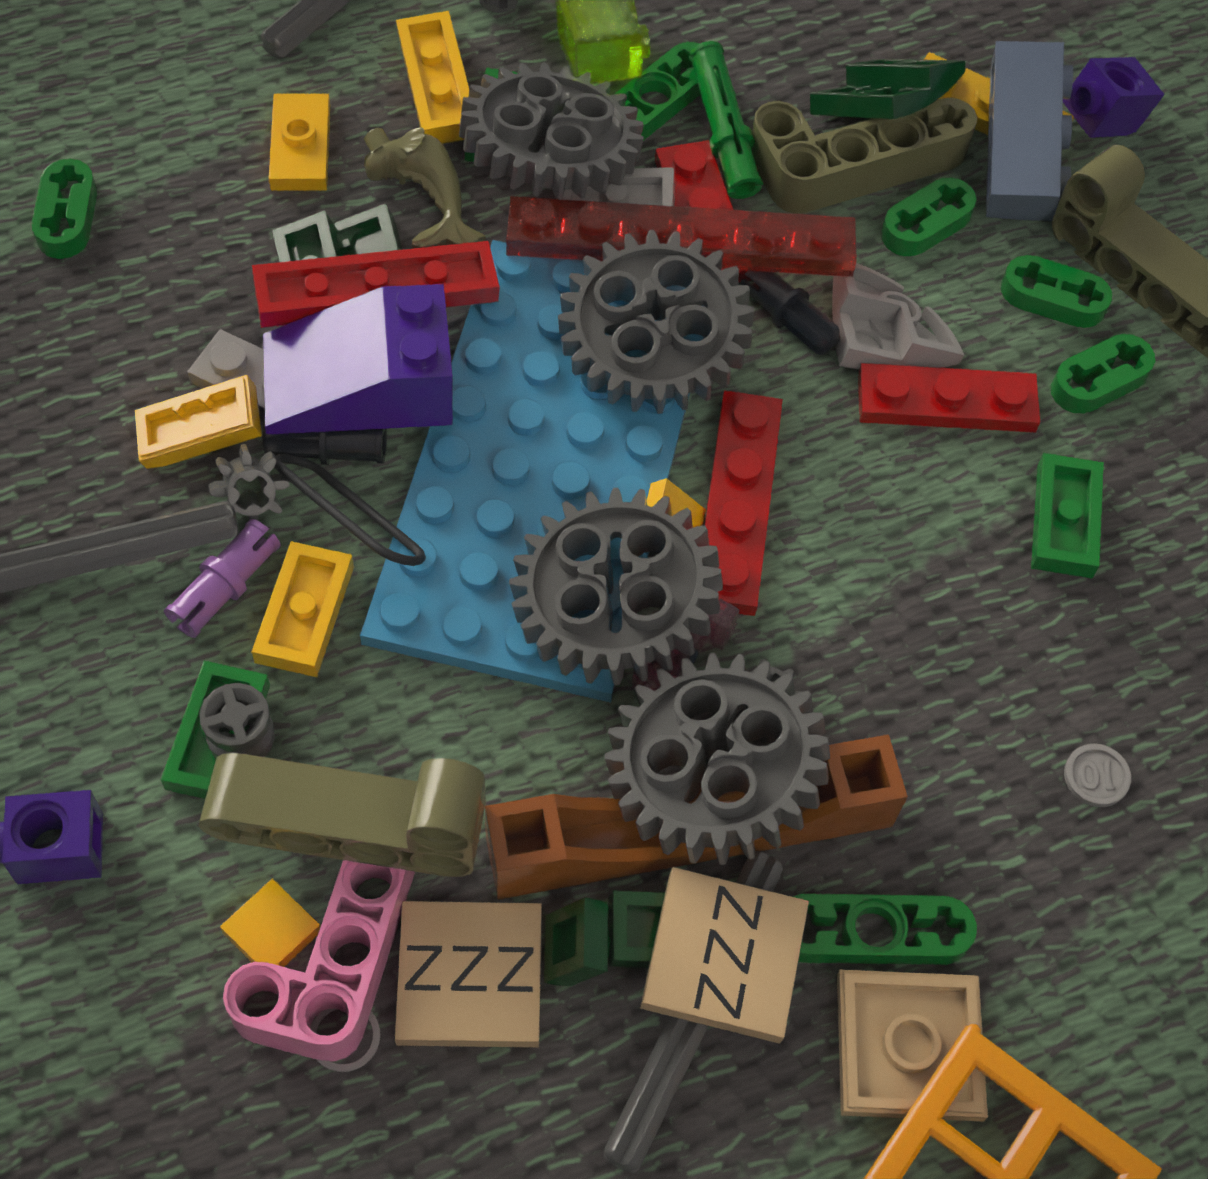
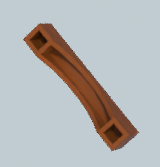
(584, 840)

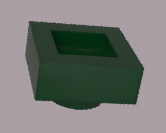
(633, 927)
(576, 942)

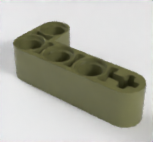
(858, 159)
(1123, 240)
(350, 814)

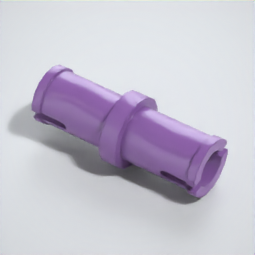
(222, 578)

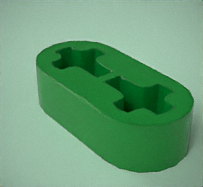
(51, 207)
(922, 208)
(1056, 291)
(1097, 364)

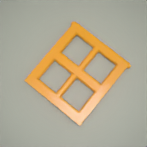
(1050, 1115)

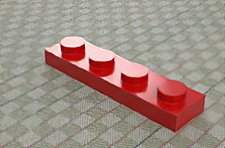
(308, 286)
(742, 493)

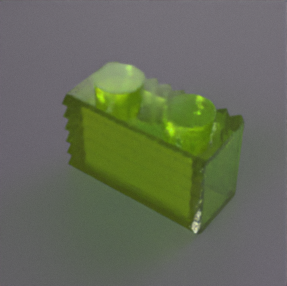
(602, 38)

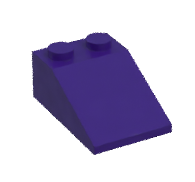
(362, 365)

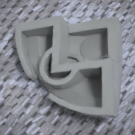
(875, 308)

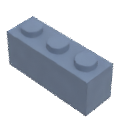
(1027, 130)

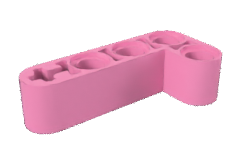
(325, 981)

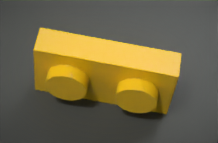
(303, 609)

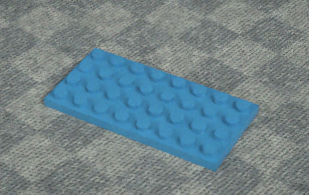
(515, 452)

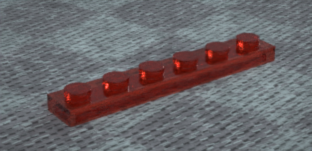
(745, 237)

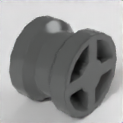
(232, 709)

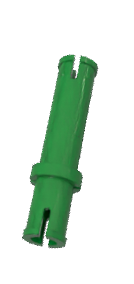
(730, 138)

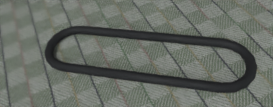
(393, 556)

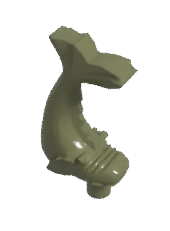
(426, 162)

